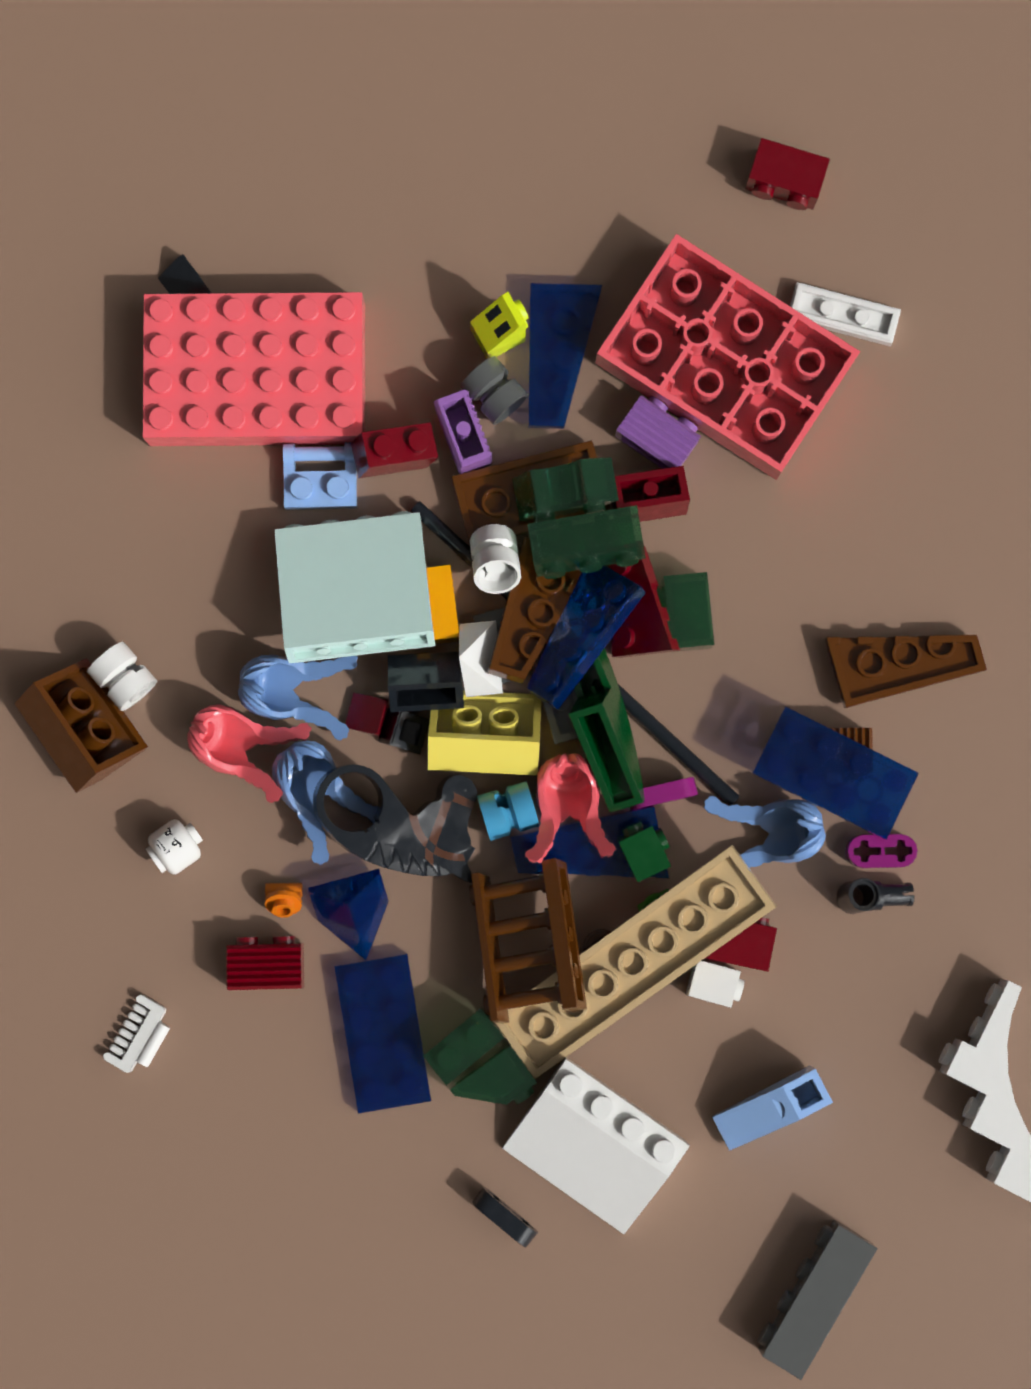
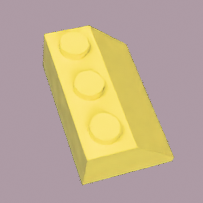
(487, 735)

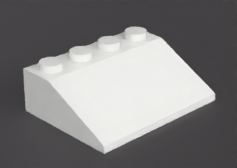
(596, 1145)

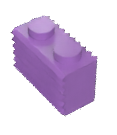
(463, 432)
(657, 433)

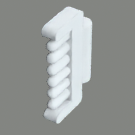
(145, 1042)

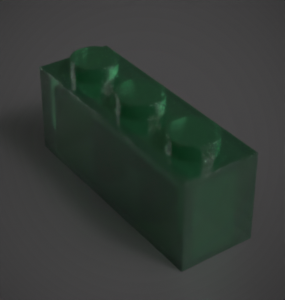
(586, 542)

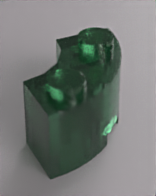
(565, 489)

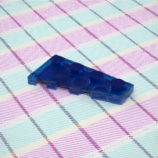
(557, 342)
(586, 626)
(579, 854)

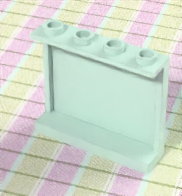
(353, 587)

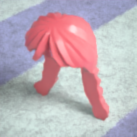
(224, 735)
(565, 790)

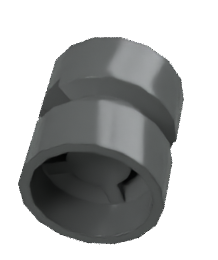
(497, 393)

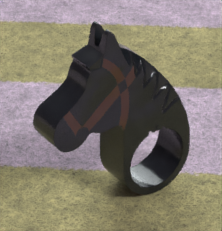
(422, 844)

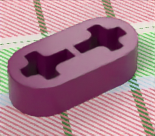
(668, 792)
(881, 860)

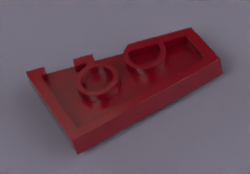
(646, 626)

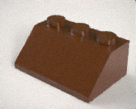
(79, 725)

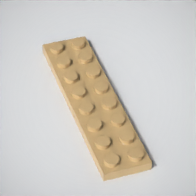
(642, 958)

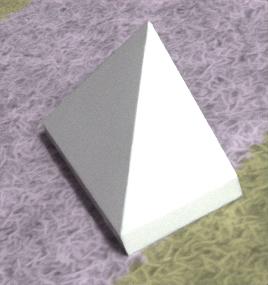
(475, 653)

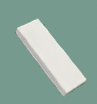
(846, 314)

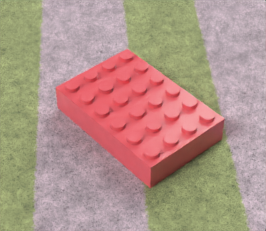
(726, 356)
(253, 369)

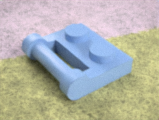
(319, 488)

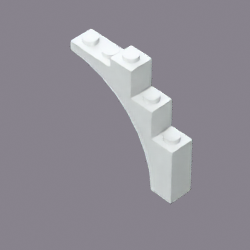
(993, 1111)

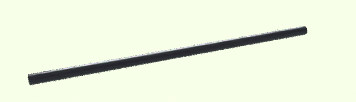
(632, 706)

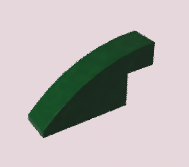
(607, 736)

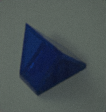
(352, 908)

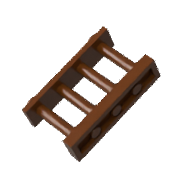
(561, 954)

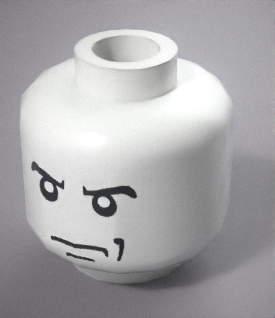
(174, 846)

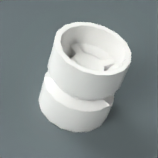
(495, 559)
(122, 676)

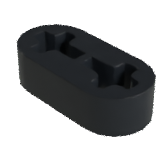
(504, 1217)

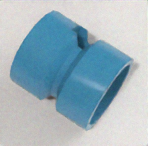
(508, 811)

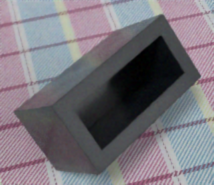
(425, 682)

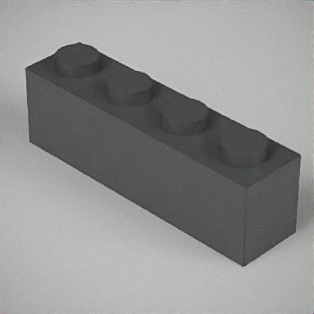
(816, 1299)

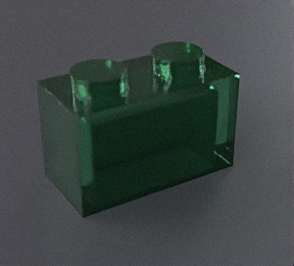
(689, 610)
(463, 1045)

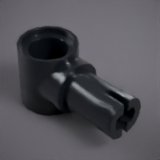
(875, 895)

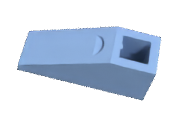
(773, 1108)

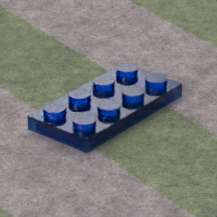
(835, 773)
(383, 1033)

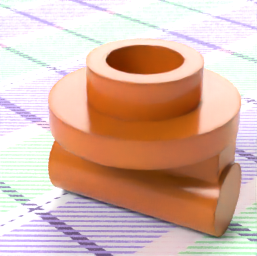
(283, 898)

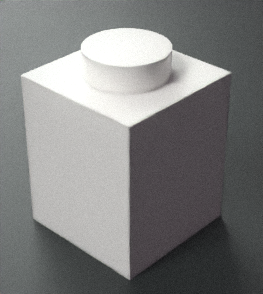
(715, 984)

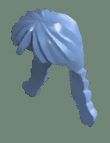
(269, 684)
(297, 774)
(792, 826)

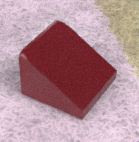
(366, 714)

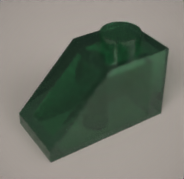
(498, 1080)

